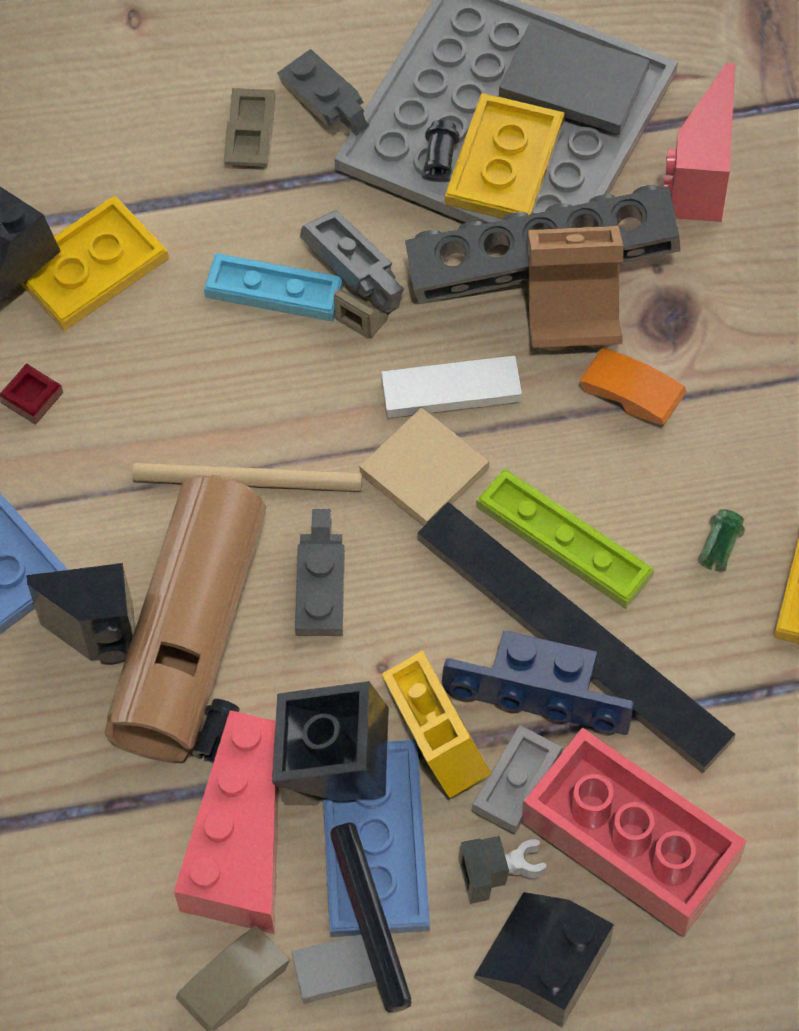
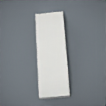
(451, 386)

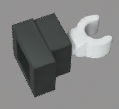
(487, 866)

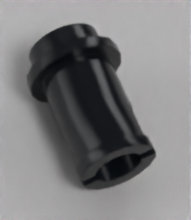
(441, 141)
(213, 728)

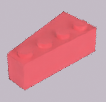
(235, 835)

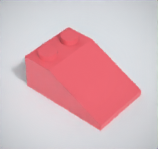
(701, 162)

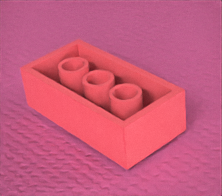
(633, 831)

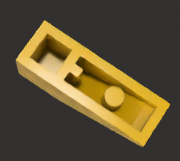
(436, 724)

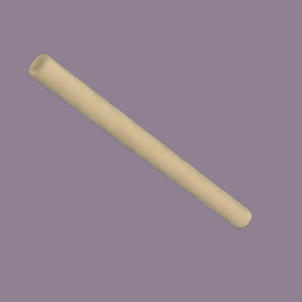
(251, 476)

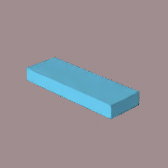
(273, 287)

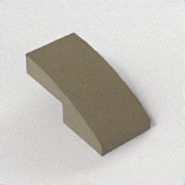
(250, 127)
(231, 978)

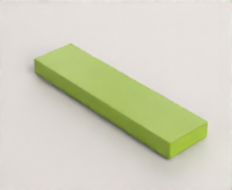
(565, 538)

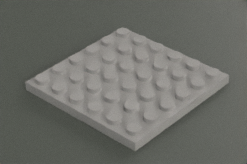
(440, 74)

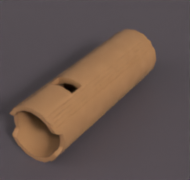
(185, 619)

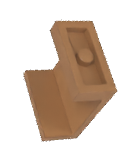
(574, 287)

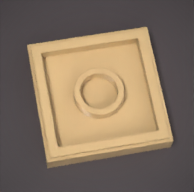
(424, 466)

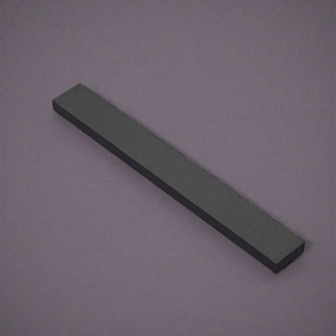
(555, 618)

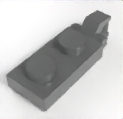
(324, 91)
(354, 259)
(320, 579)

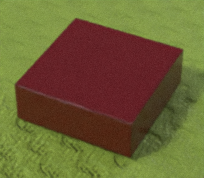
(30, 393)

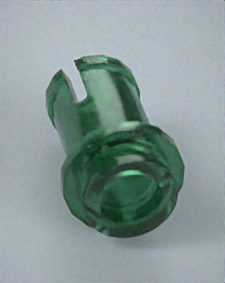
(722, 537)

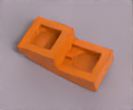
(636, 385)

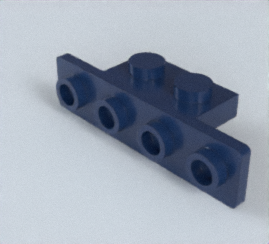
(540, 680)

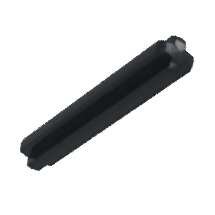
(371, 918)

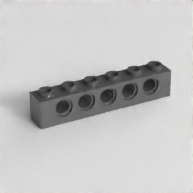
(482, 272)

